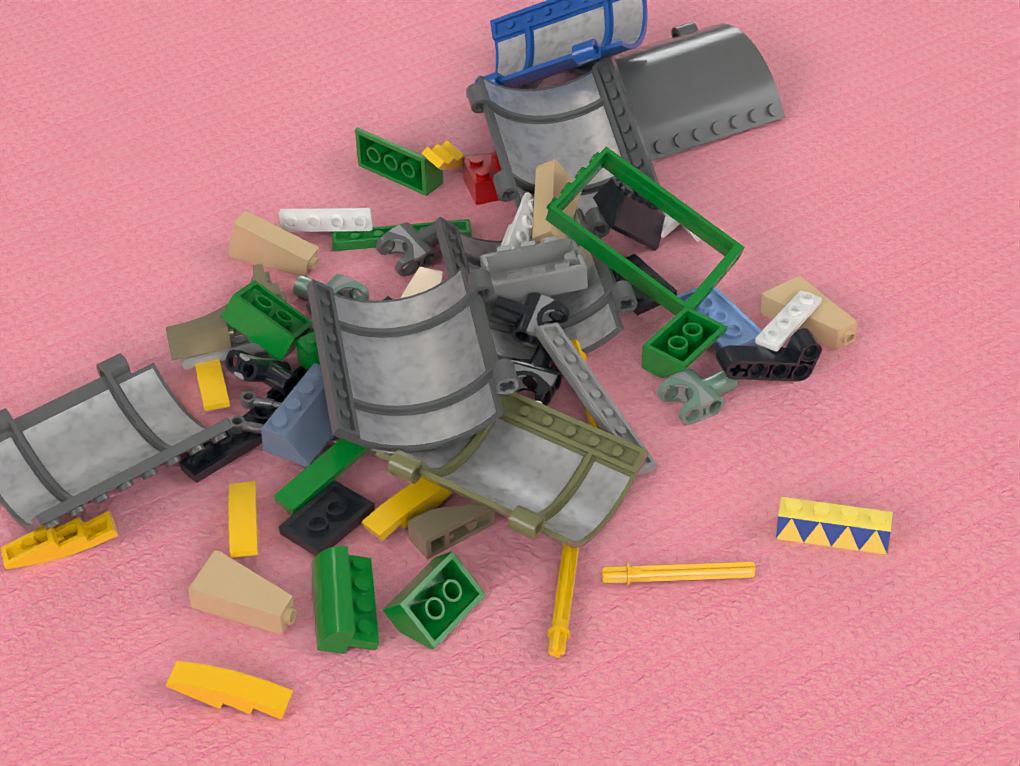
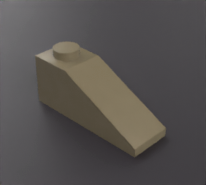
(447, 526)

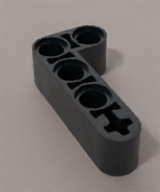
(760, 363)

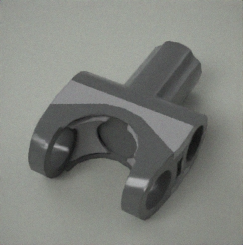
(413, 244)

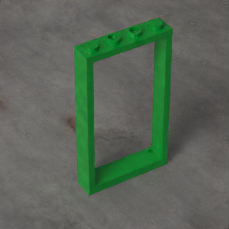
(664, 201)

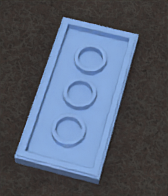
(740, 328)

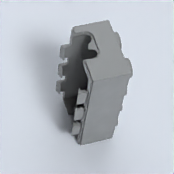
(536, 268)

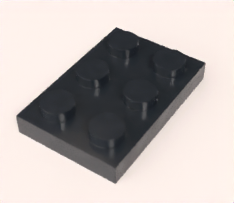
(645, 302)
(326, 518)

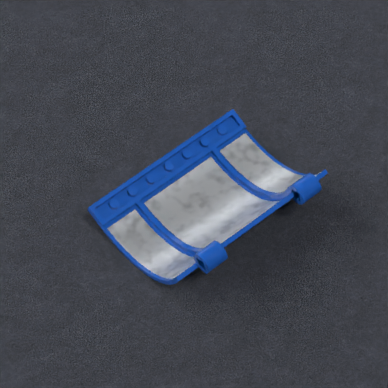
(563, 37)

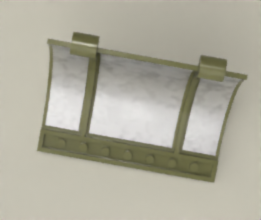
(534, 469)

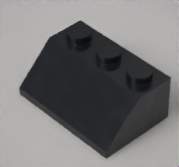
(630, 213)

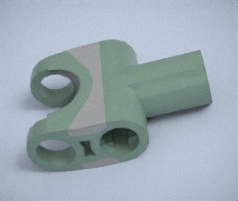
(341, 285)
(700, 394)

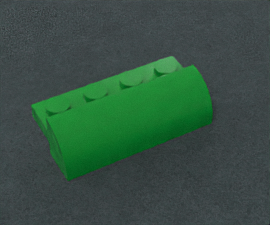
(344, 601)

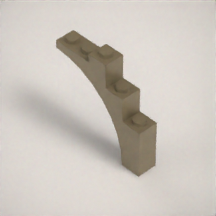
(211, 332)

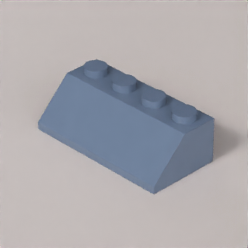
(301, 423)

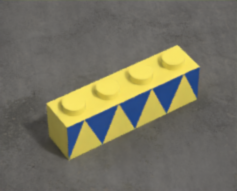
(834, 525)

